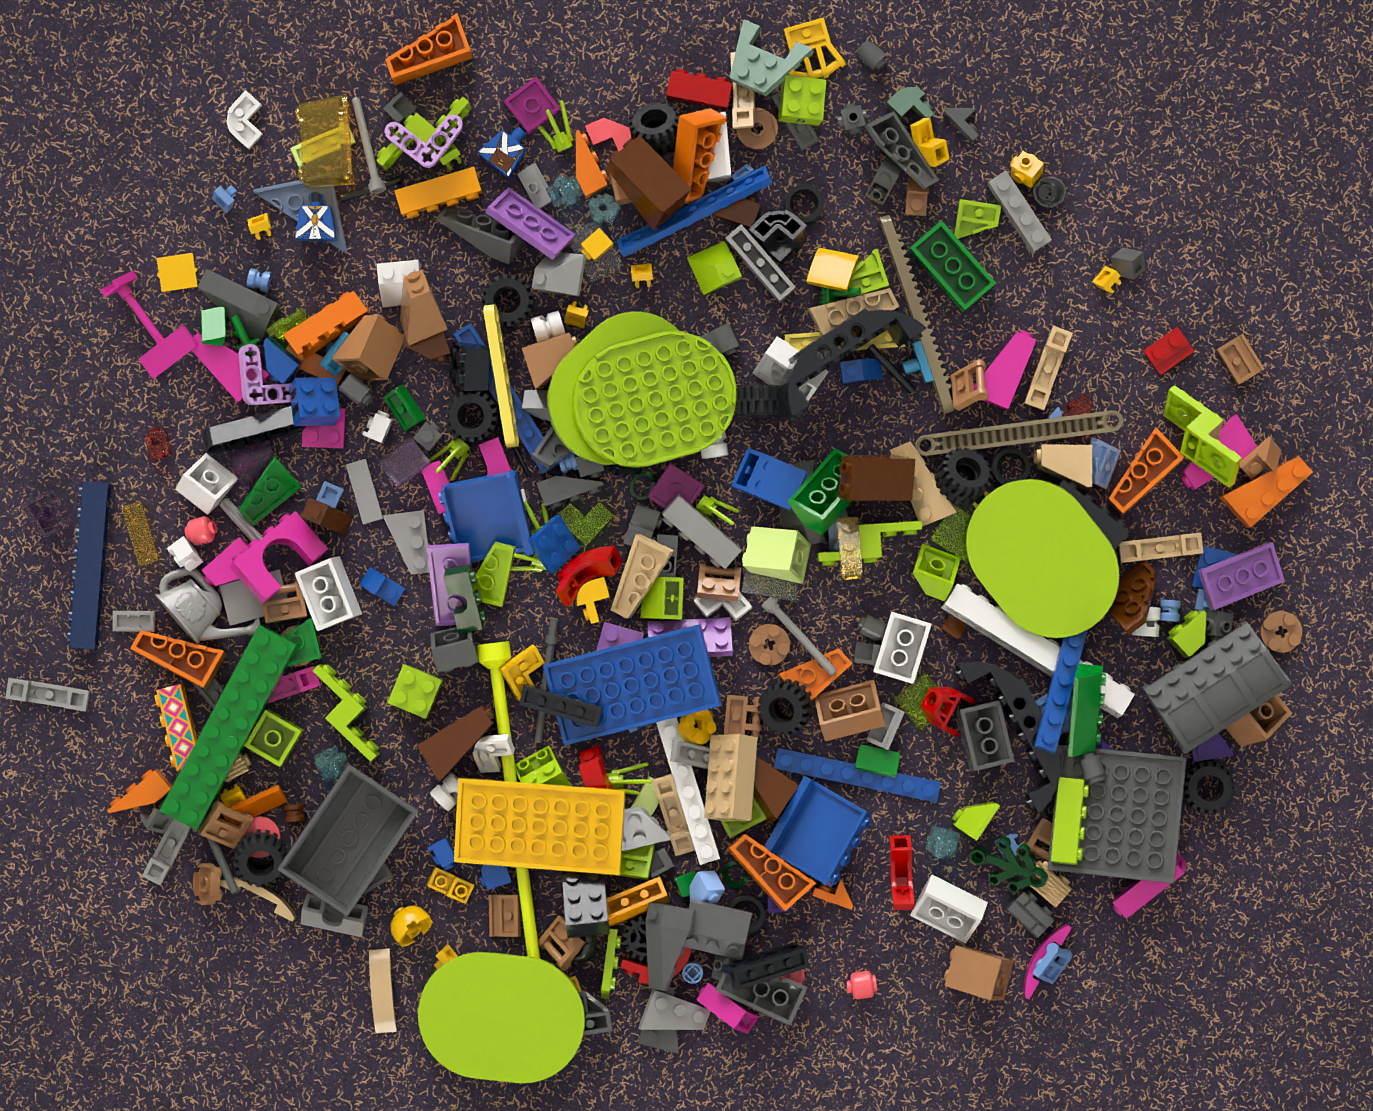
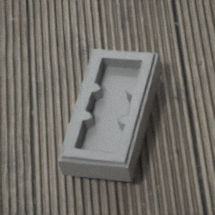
(535, 185)
(134, 621)

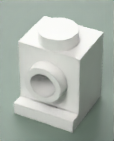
(378, 426)
(185, 554)

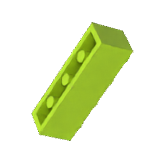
(1068, 821)

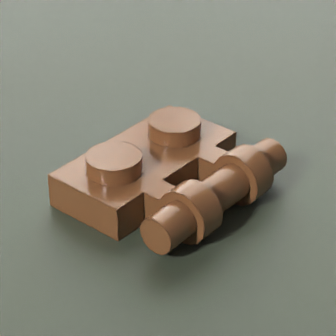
(736, 716)

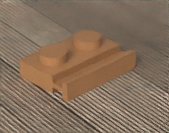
(1240, 359)
(504, 915)

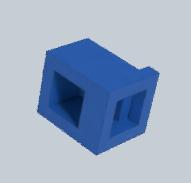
(443, 853)

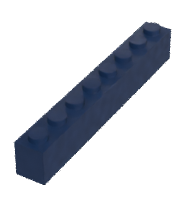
(89, 565)

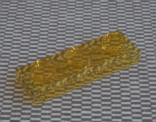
(140, 533)
(849, 548)

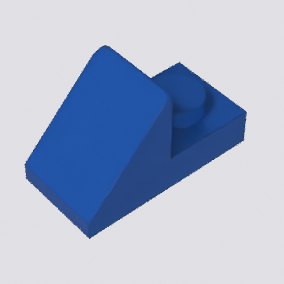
(382, 586)

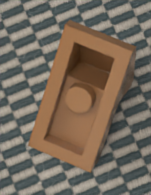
(916, 199)
(1262, 456)

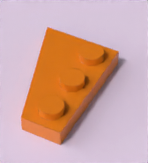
(814, 675)

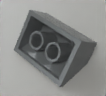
(984, 735)
(719, 930)

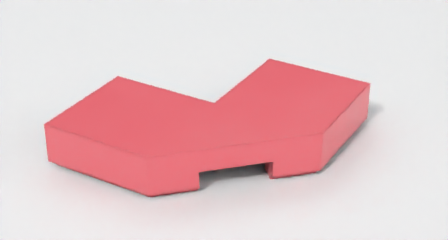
(605, 129)

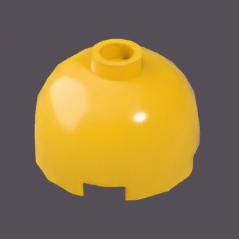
(409, 923)

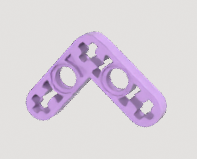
(417, 153)
(257, 384)

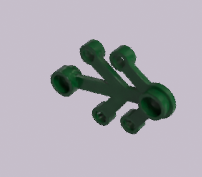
(1012, 866)

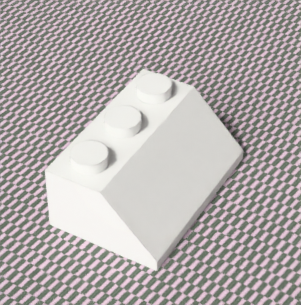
(720, 167)
(775, 363)
(328, 593)
(902, 647)
(949, 909)

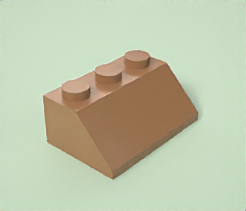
(849, 710)

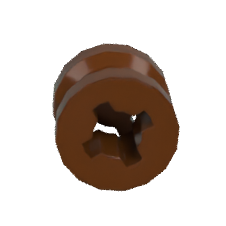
(294, 812)

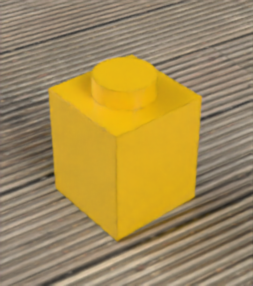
(596, 245)

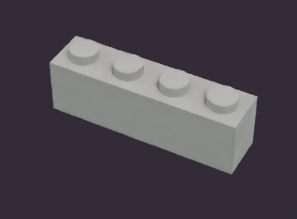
(1019, 212)
(760, 263)
(701, 532)

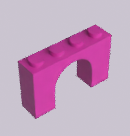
(493, 456)
(290, 532)

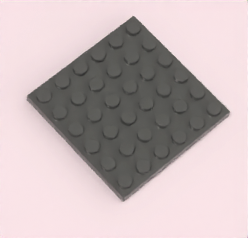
(1130, 815)

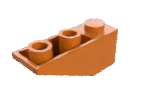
(587, 171)
(148, 791)

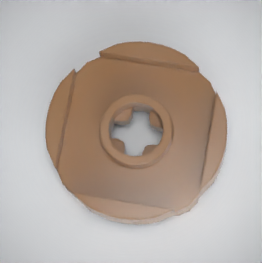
(766, 136)
(1291, 637)
(757, 643)
(207, 884)

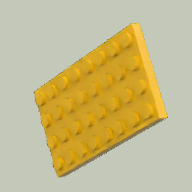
(539, 826)

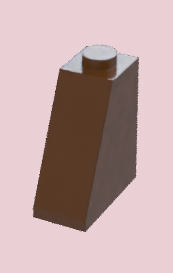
(326, 516)
(771, 789)

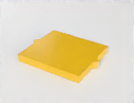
(177, 272)

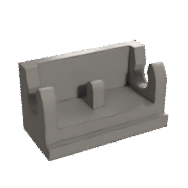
(884, 735)

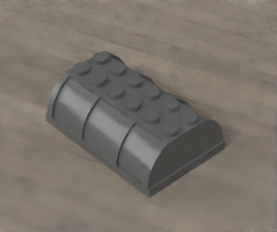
(1216, 687)
(348, 840)

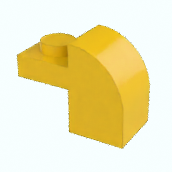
(933, 149)
(588, 594)

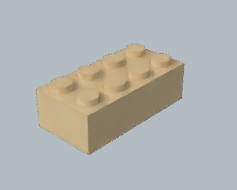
(730, 777)

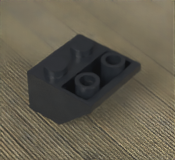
(469, 366)

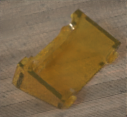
(325, 142)

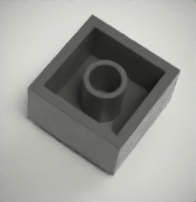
(453, 649)

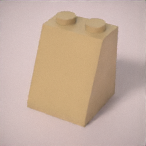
(1066, 463)

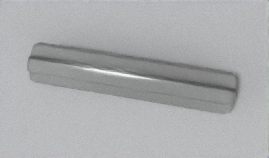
(233, 512)

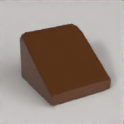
(953, 626)

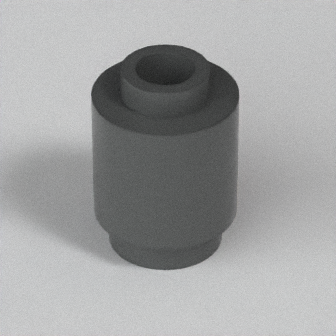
(872, 55)
(872, 628)
(1092, 768)

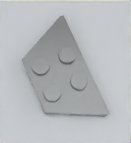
(641, 829)

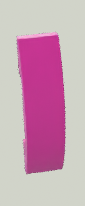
(295, 683)
(1057, 936)

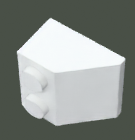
(391, 280)
(206, 483)

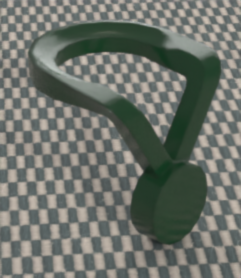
(645, 473)
(726, 876)

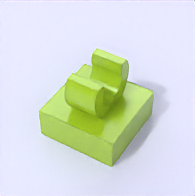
(450, 154)

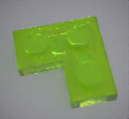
(284, 325)
(587, 526)

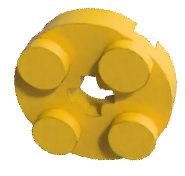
(704, 729)

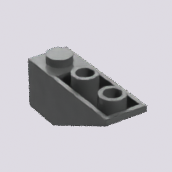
(563, 488)

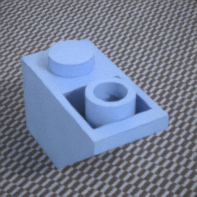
(706, 887)

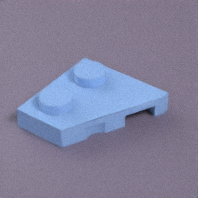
(1103, 462)

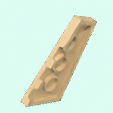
(835, 313)
(926, 498)
(640, 572)

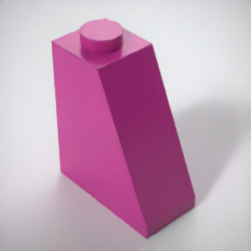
(219, 571)
(727, 1009)

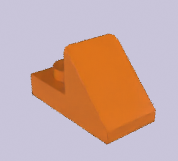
(839, 897)

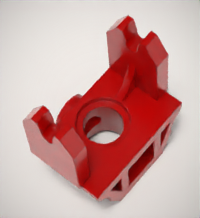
(940, 717)

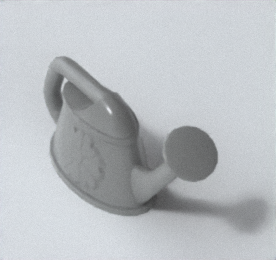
(196, 608)

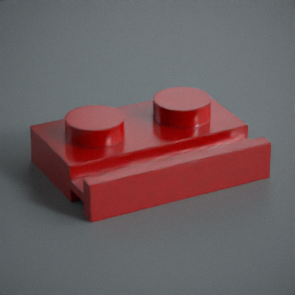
(1168, 351)

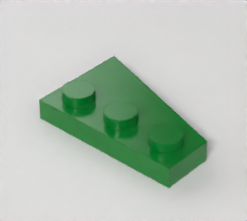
(269, 492)
(308, 642)

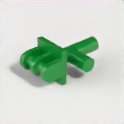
(831, 295)
(241, 333)

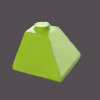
(714, 268)
(936, 571)
(975, 818)

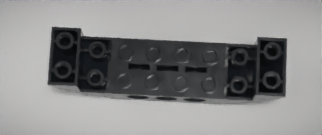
(838, 344)
(1010, 689)

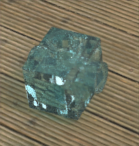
(564, 191)
(607, 216)
(331, 763)
(942, 842)

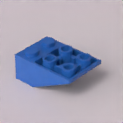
(768, 478)

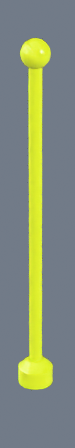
(493, 657)

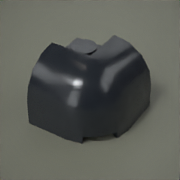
(780, 234)

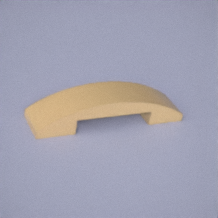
(744, 105)
(1047, 368)
(1161, 547)
(673, 814)
(282, 909)
(382, 990)

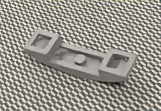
(47, 694)
(166, 852)

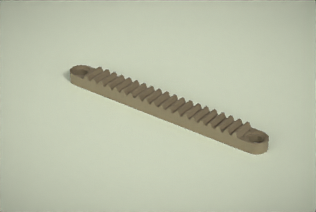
(915, 310)
(1020, 433)

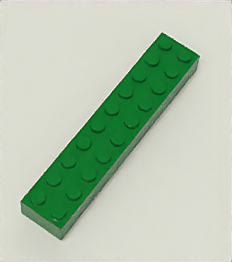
(229, 727)

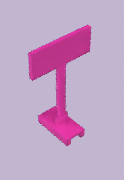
(168, 349)

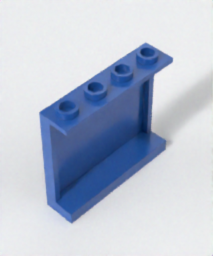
(486, 513)
(818, 831)

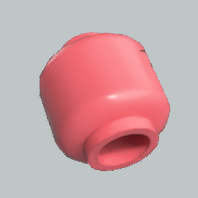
(200, 530)
(862, 985)

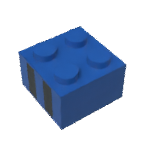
(314, 401)

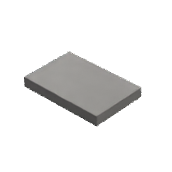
(242, 604)

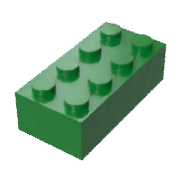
(952, 266)

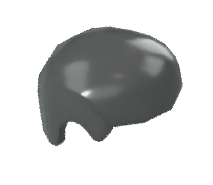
(1042, 189)

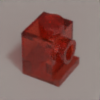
(1079, 406)
(163, 448)

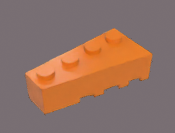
(431, 52)
(1149, 467)
(1261, 494)
(185, 659)
(770, 872)

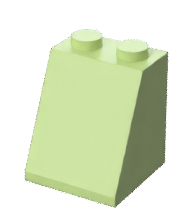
(777, 553)

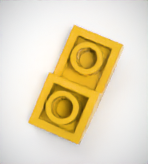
(450, 885)

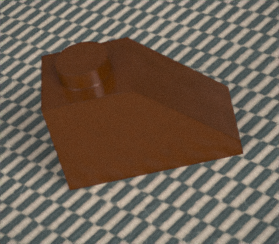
(740, 212)
(432, 348)

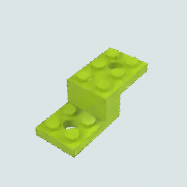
(423, 130)
(1202, 436)
(871, 540)
(347, 711)

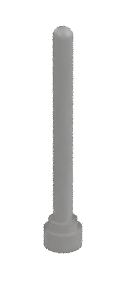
(376, 183)
(772, 606)

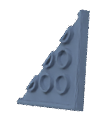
(291, 195)

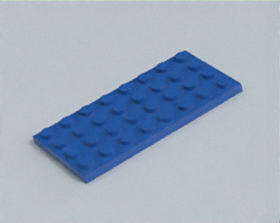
(637, 682)

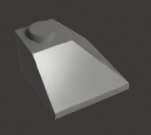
(560, 275)

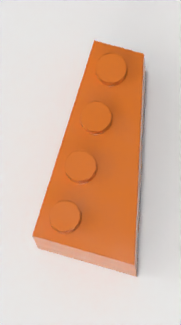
(695, 147)
(326, 325)

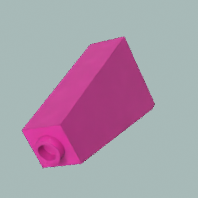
(225, 366)
(1007, 369)
(1235, 438)
(1142, 891)

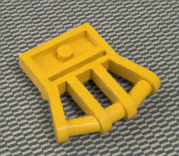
(814, 35)

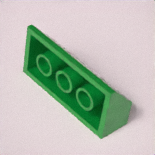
(818, 498)
(1085, 709)

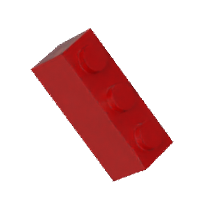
(699, 89)

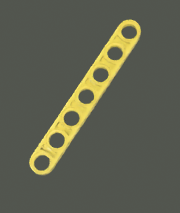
(501, 376)

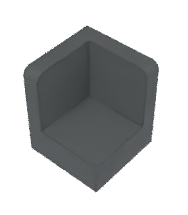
(399, 108)
(1128, 263)
(866, 653)
(156, 821)
(661, 862)

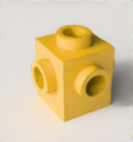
(1026, 169)

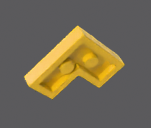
(518, 669)

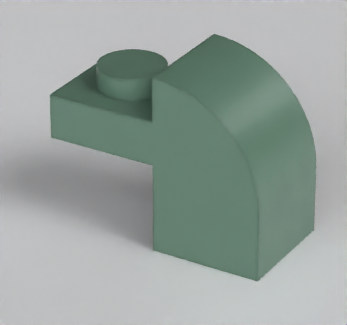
(908, 99)

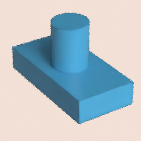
(327, 362)
(918, 363)

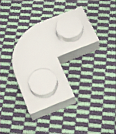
(238, 119)
(734, 608)
(489, 748)

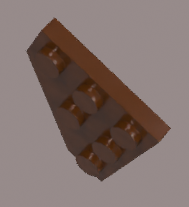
(1134, 597)

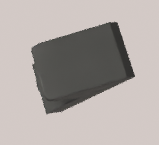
(958, 118)

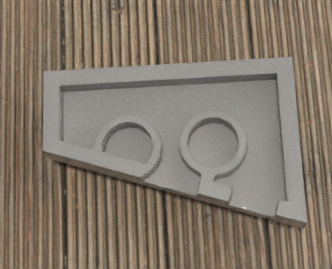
(411, 539)
(672, 1013)

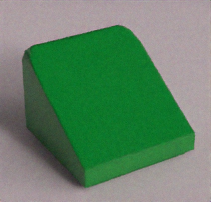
(683, 883)

